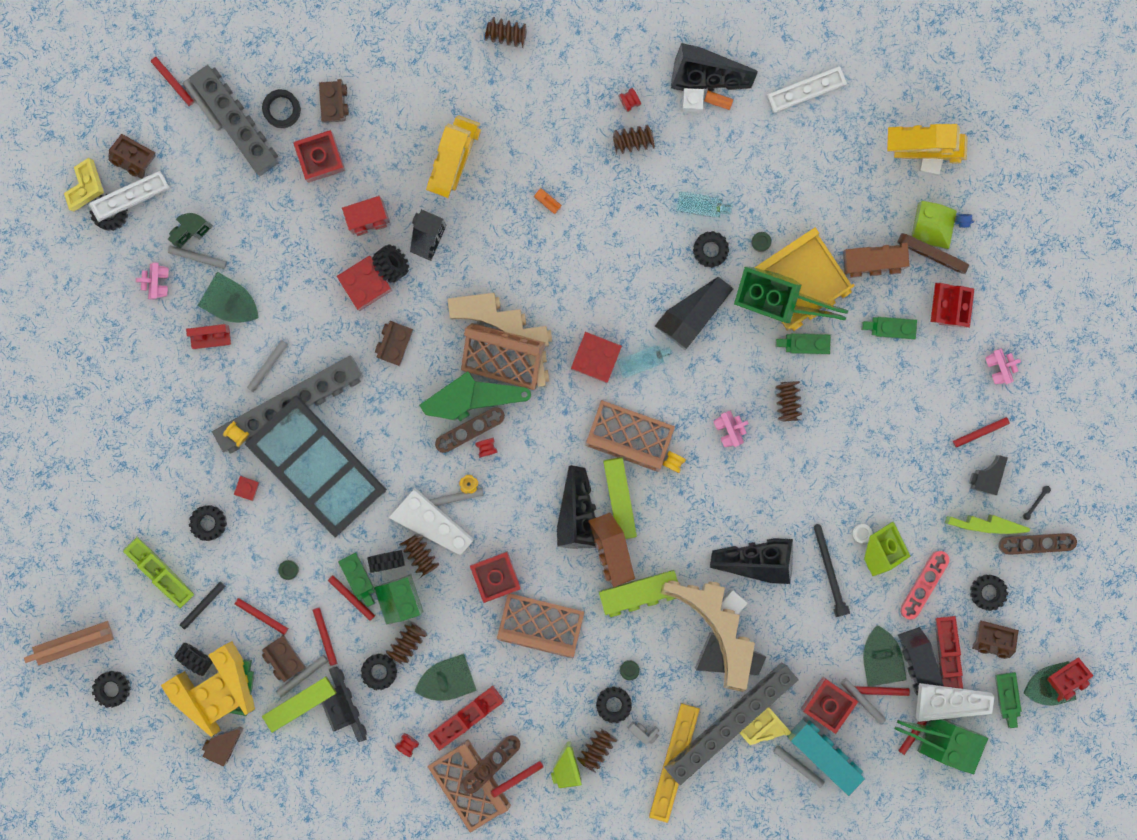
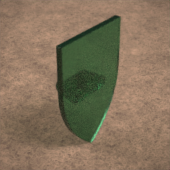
(228, 300)
(882, 658)
(446, 680)
(1041, 690)

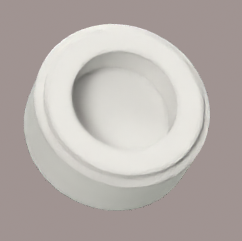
(861, 533)

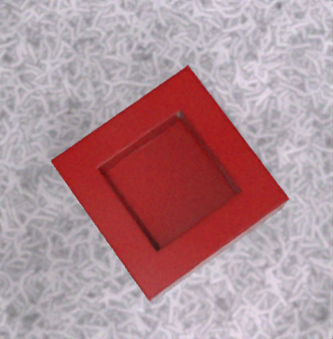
(246, 488)

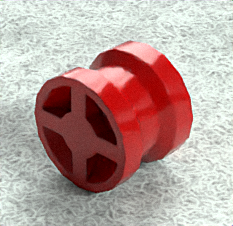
(629, 99)
(486, 447)
(407, 745)

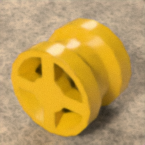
(674, 462)

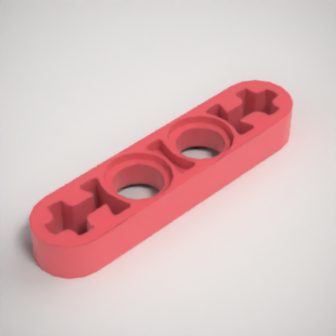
(922, 583)

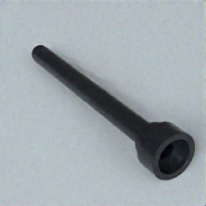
(840, 607)

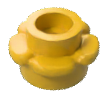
(468, 479)

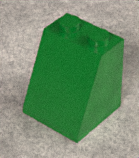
(399, 600)

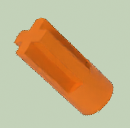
(718, 100)
(549, 202)

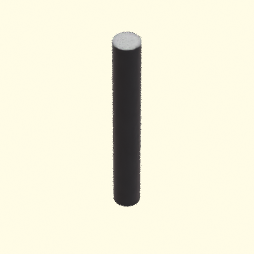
(202, 605)

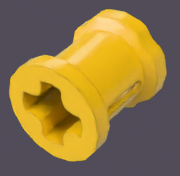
(236, 434)

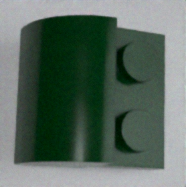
(190, 226)

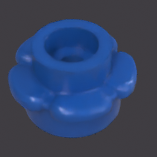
(964, 220)

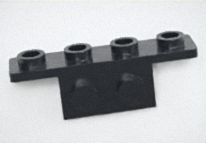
(340, 708)

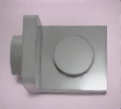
(640, 732)

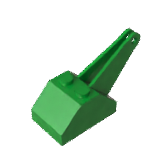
(777, 296)
(467, 394)
(948, 743)

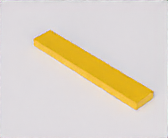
(679, 740)

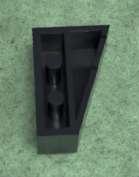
(426, 234)
(712, 658)
(920, 658)

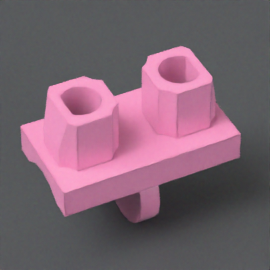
(154, 291)
(1004, 375)
(734, 436)

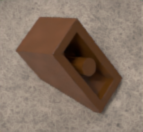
(221, 746)

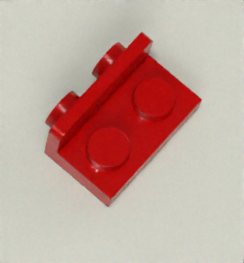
(209, 336)
(1070, 679)

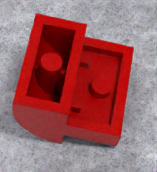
(952, 305)

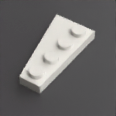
(428, 520)
(948, 702)

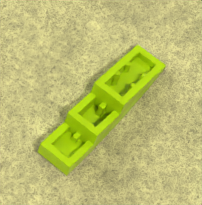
(620, 496)
(992, 525)
(158, 572)
(299, 704)

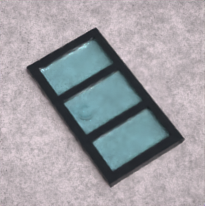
(315, 466)

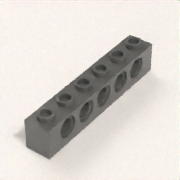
(202, 81)

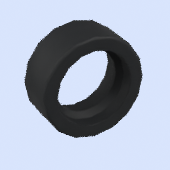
(284, 94)

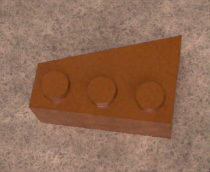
(876, 260)
(612, 550)

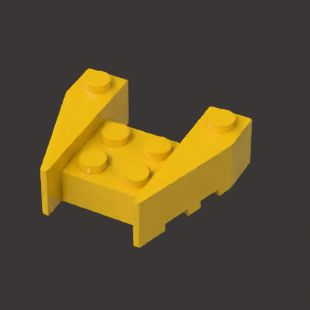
(931, 142)
(452, 155)
(217, 694)

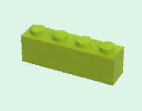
(636, 593)

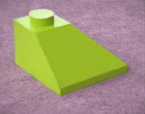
(934, 224)
(885, 550)
(566, 769)

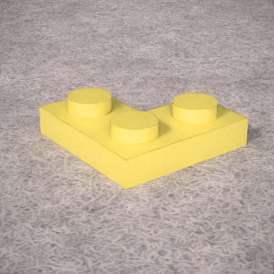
(88, 187)

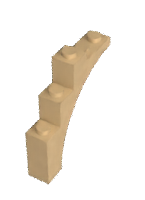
(484, 309)
(724, 624)

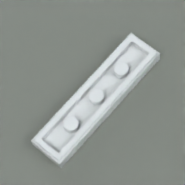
(806, 89)
(129, 196)

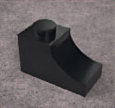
(989, 478)

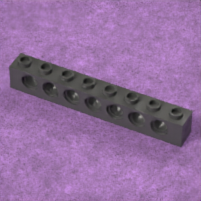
(276, 403)
(731, 723)

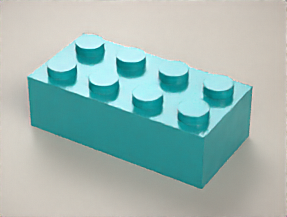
(825, 757)

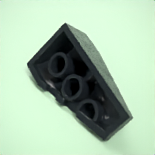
(707, 70)
(691, 314)
(576, 511)
(764, 561)

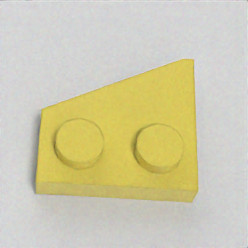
(764, 727)

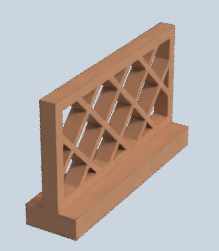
(505, 340)
(619, 449)
(533, 641)
(71, 643)
(471, 758)

